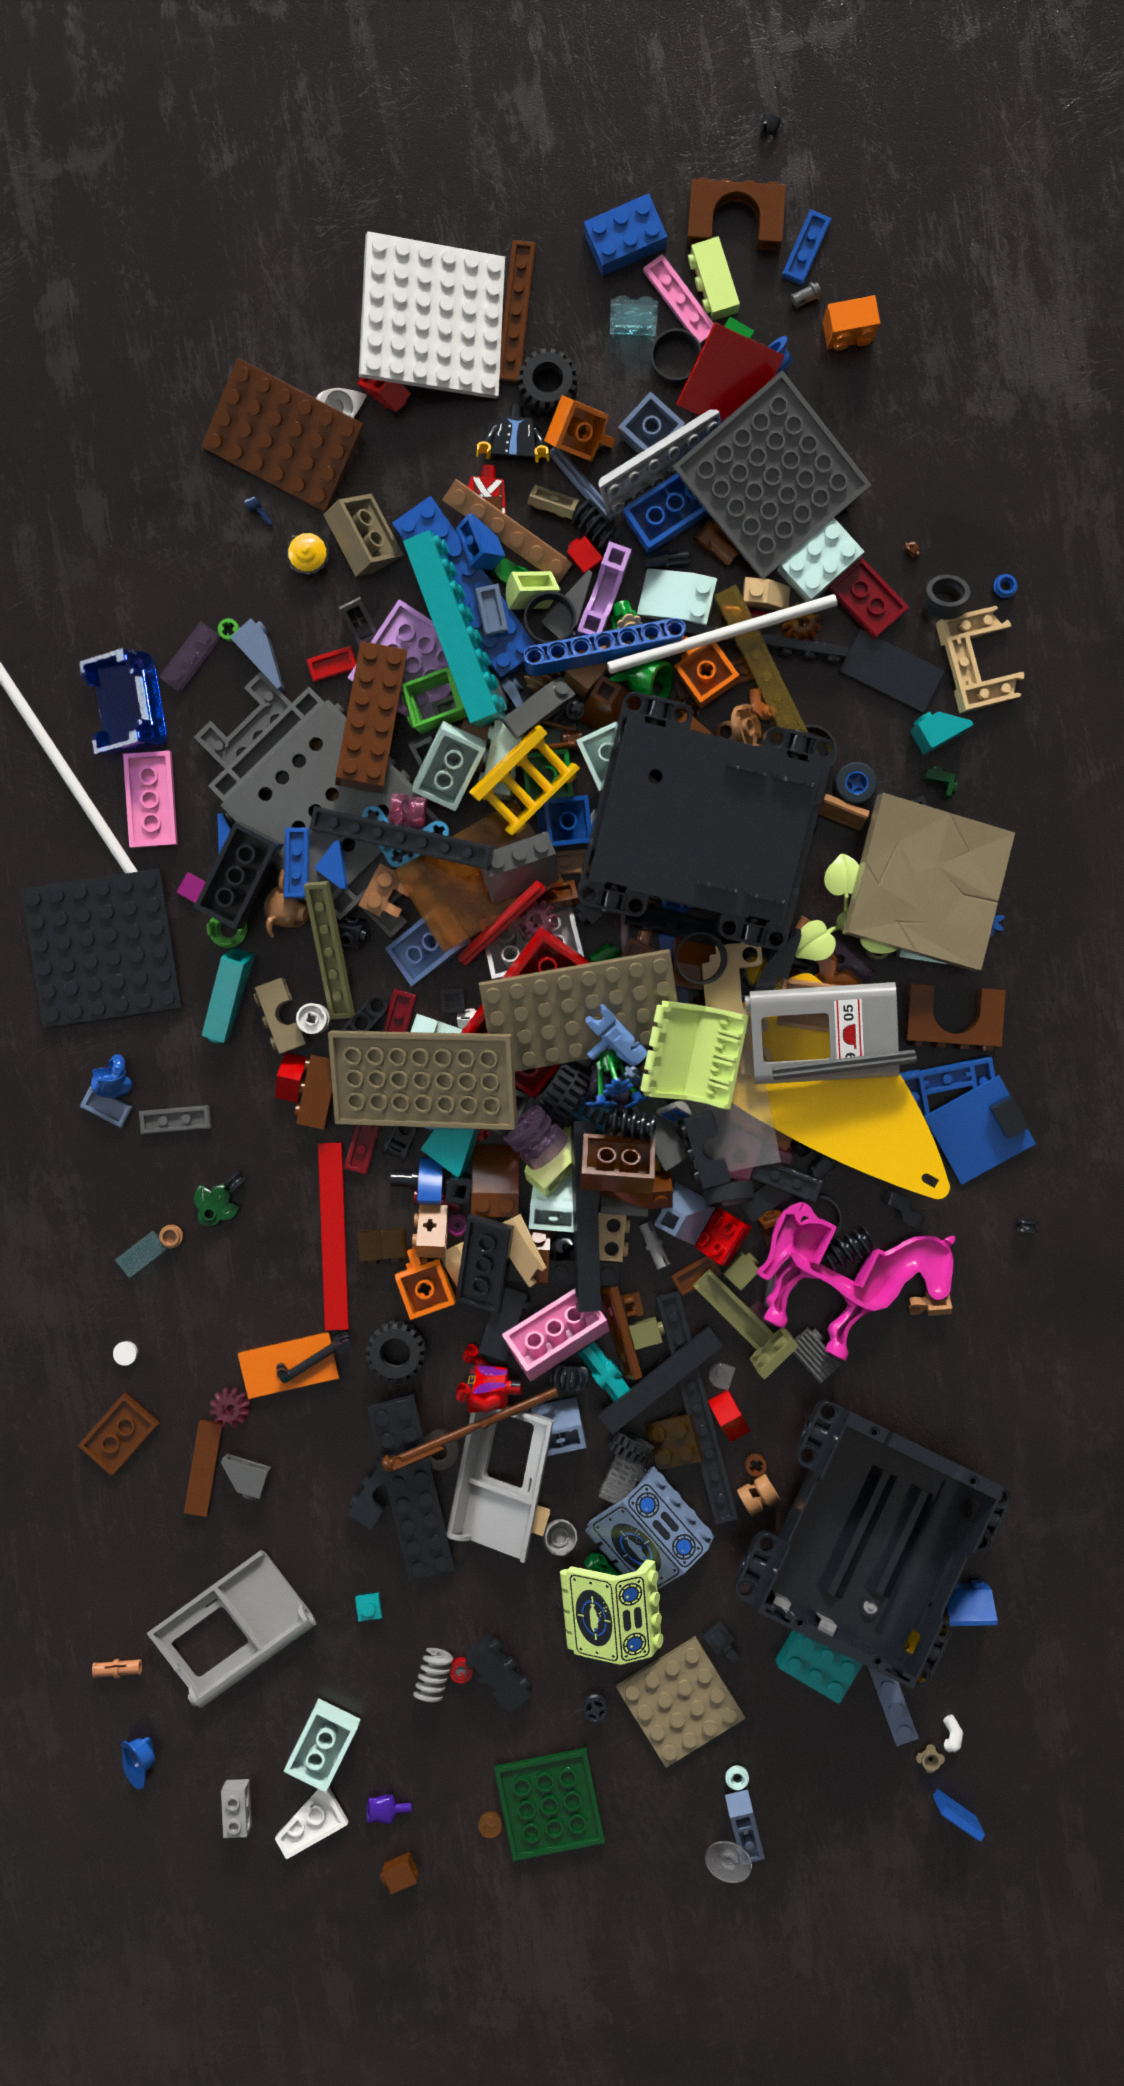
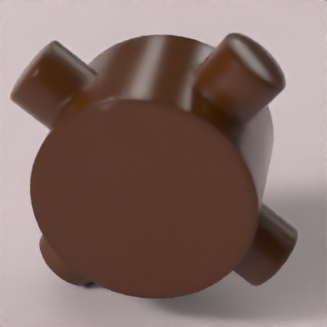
(912, 549)

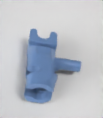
(615, 1036)

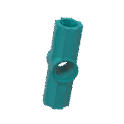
(604, 1370)

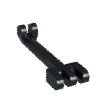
(340, 1343)

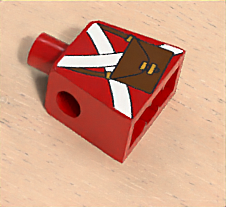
(489, 487)

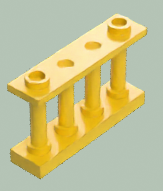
(518, 757)

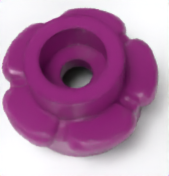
(452, 1229)

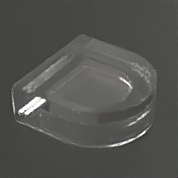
(721, 1375)

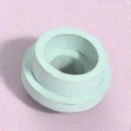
(737, 1784)

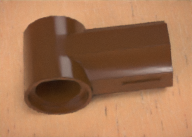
(712, 539)

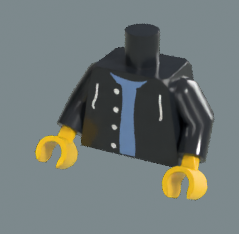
(514, 439)

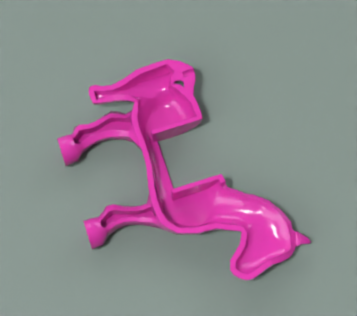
(875, 1284)

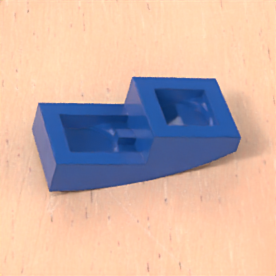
(429, 1181)

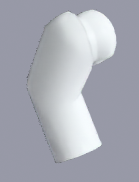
(954, 1742)

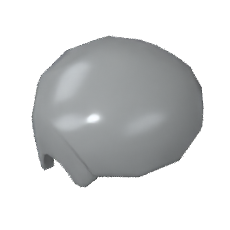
(559, 1537)

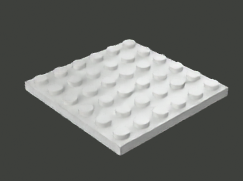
(431, 316)

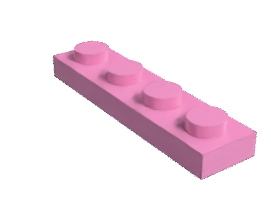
(679, 298)

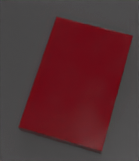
(868, 598)

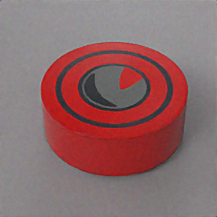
(459, 1672)

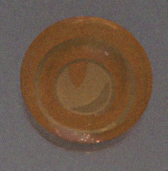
(490, 1824)

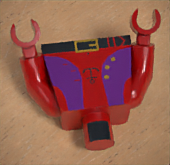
(487, 1384)

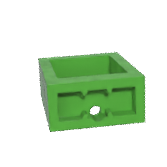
(425, 684)

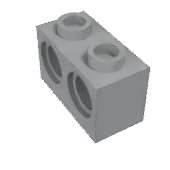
(236, 1808)

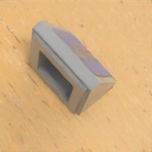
(675, 1111)

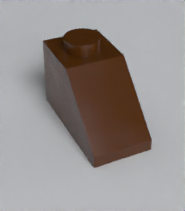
(542, 1240)

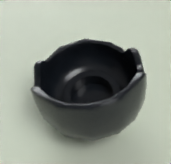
(562, 1246)

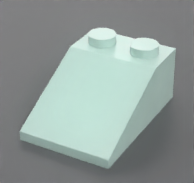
(676, 595)
(595, 751)

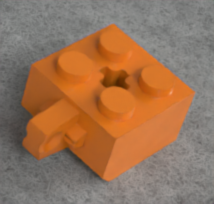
(578, 429)
(706, 658)
(431, 1273)

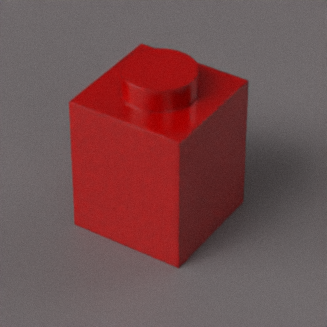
(584, 555)

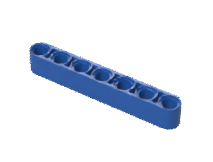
(592, 643)

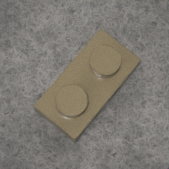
(553, 501)

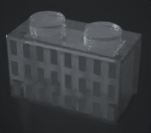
(620, 1479)

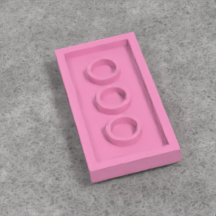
(150, 799)

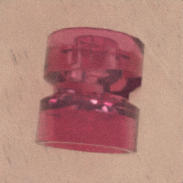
(416, 810)

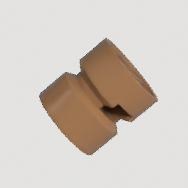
(765, 1489)

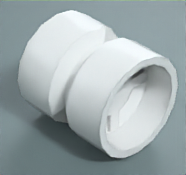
(313, 1018)

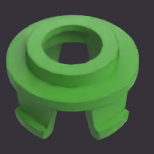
(214, 932)

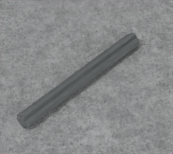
(844, 1064)

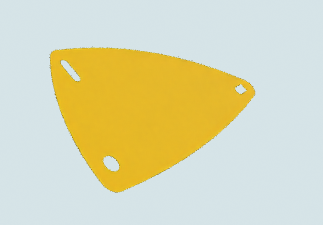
(853, 1121)

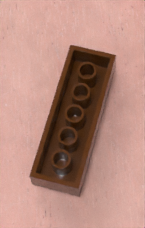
(371, 717)

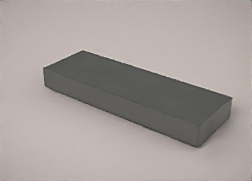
(175, 1119)

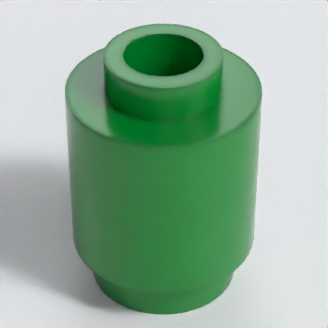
(605, 952)

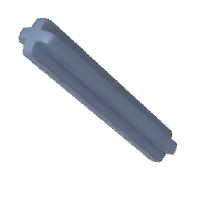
(579, 480)

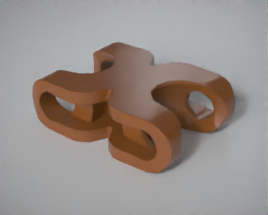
(829, 974)

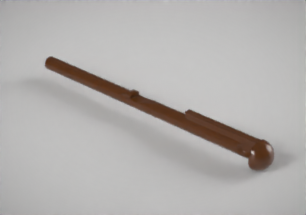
(435, 1446)

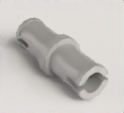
(654, 1244)

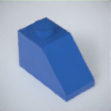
(479, 543)

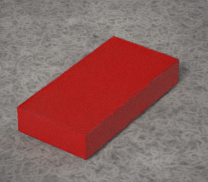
(331, 664)

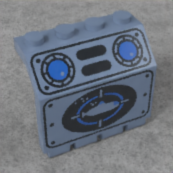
(651, 1526)

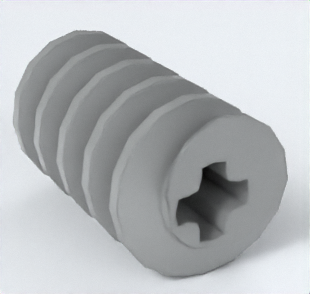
(435, 1675)

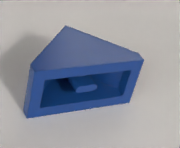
(333, 865)

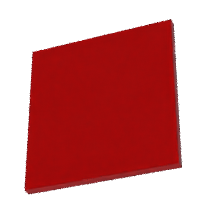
(728, 373)

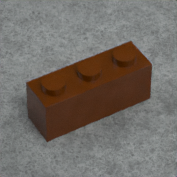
(316, 1094)

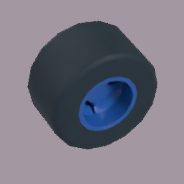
(862, 780)

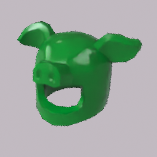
(644, 676)

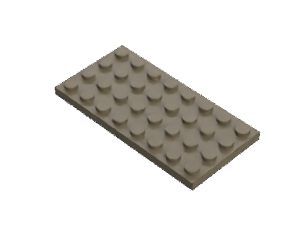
(551, 1007)
(423, 1079)

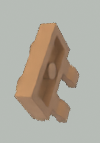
(379, 890)

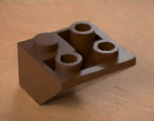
(605, 704)

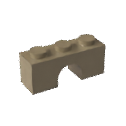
(271, 998)

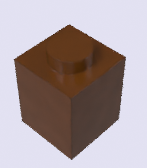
(399, 1873)

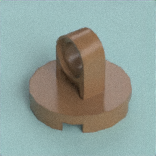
(744, 725)

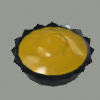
(307, 552)

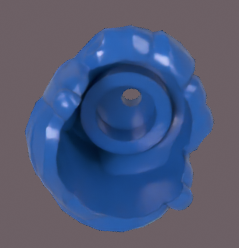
(111, 1081)

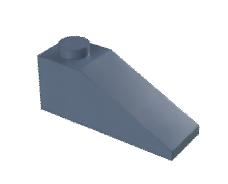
(257, 646)
(744, 1824)

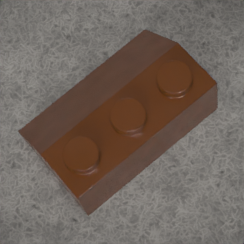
(617, 1164)

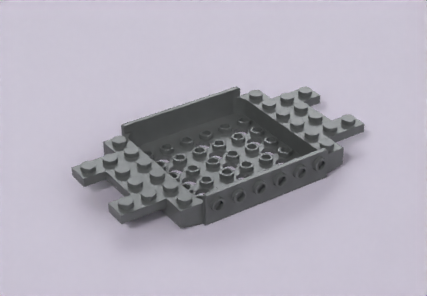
(266, 746)

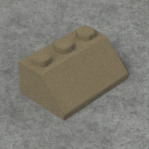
(362, 534)

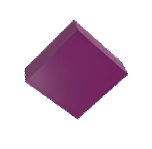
(191, 887)

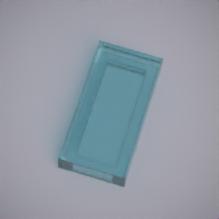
(141, 1254)

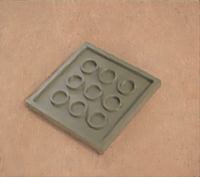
(680, 1701)

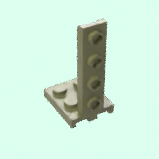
(769, 1346)

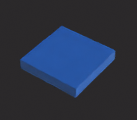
(958, 1815)

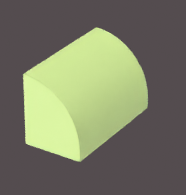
(525, 585)

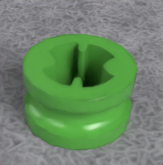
(221, 628)

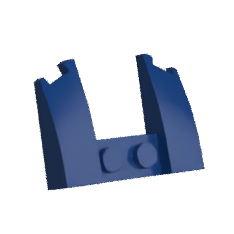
(968, 1073)

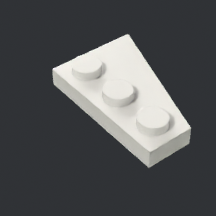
(311, 1823)

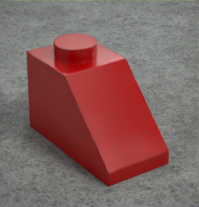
(387, 393)

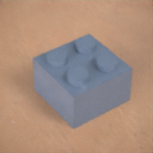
(648, 424)

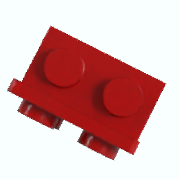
(722, 1237)

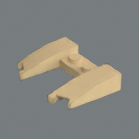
(970, 690)
(523, 1253)

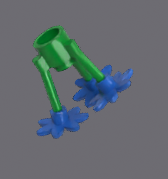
(610, 1063)

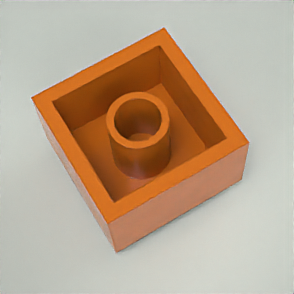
(851, 323)

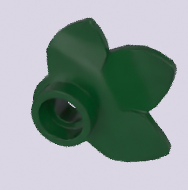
(216, 1201)

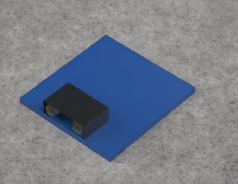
(980, 1129)

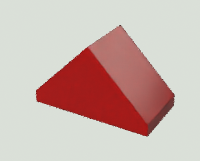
(290, 1077)
(728, 1416)

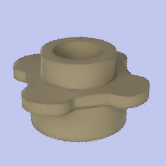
(934, 1764)

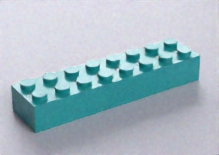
(455, 628)

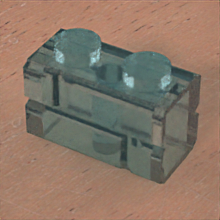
(633, 316)

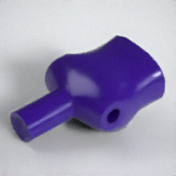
(384, 1809)

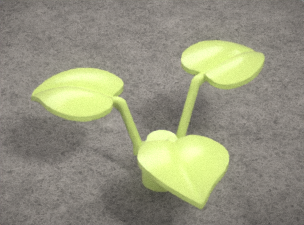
(816, 940)

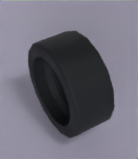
(949, 584)

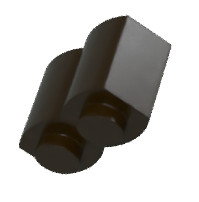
(382, 1244)

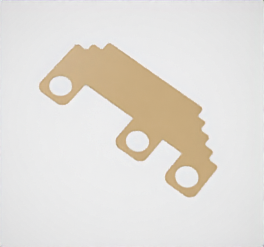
(726, 990)

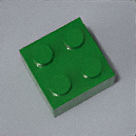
(549, 772)

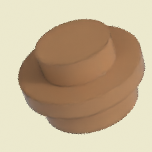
(171, 1236)

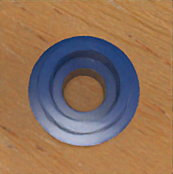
(1010, 581)

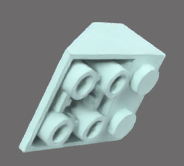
(553, 1211)

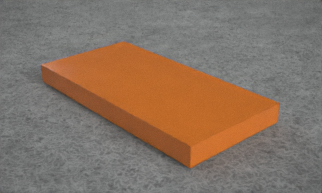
(260, 1365)

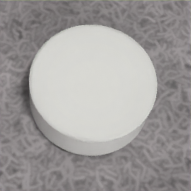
(125, 1353)

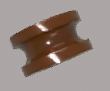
(756, 1457)

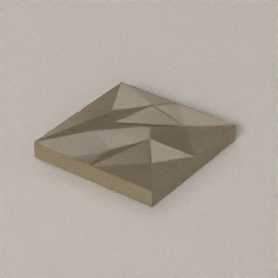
(928, 882)

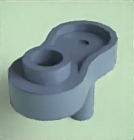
(513, 689)

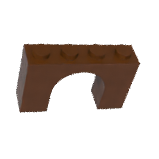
(764, 199)
(984, 1031)

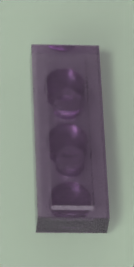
(190, 656)

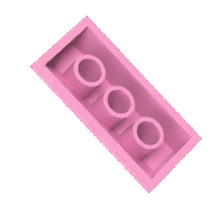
(553, 1335)

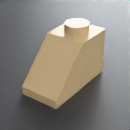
(765, 594)

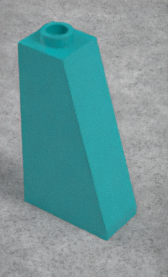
(227, 994)
(452, 1148)

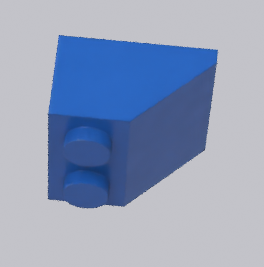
(565, 820)
(971, 1605)

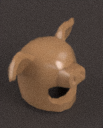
(284, 912)

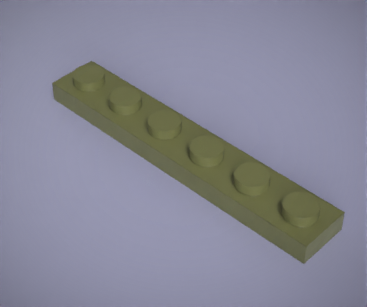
(329, 949)

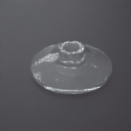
(728, 1861)

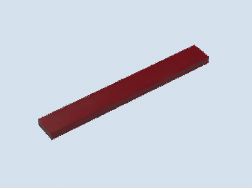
(365, 1136)

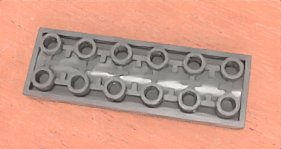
(654, 464)

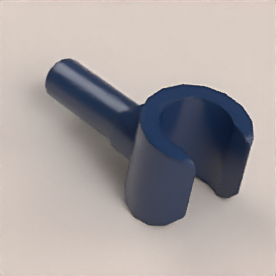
(254, 504)

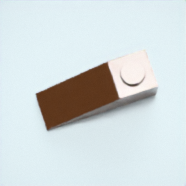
(660, 1198)

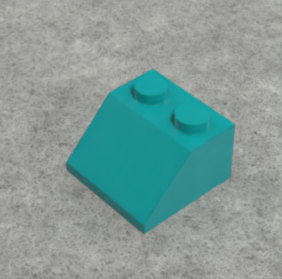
(937, 729)

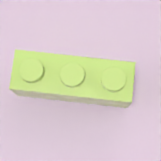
(713, 279)
(553, 1173)

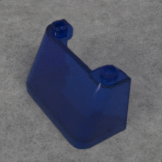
(126, 700)

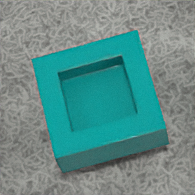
(368, 1607)

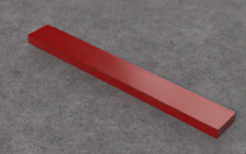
(333, 1236)

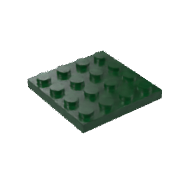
(549, 1804)

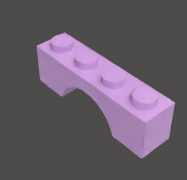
(605, 590)

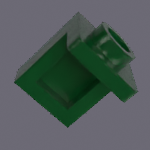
(939, 776)

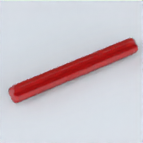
(502, 923)

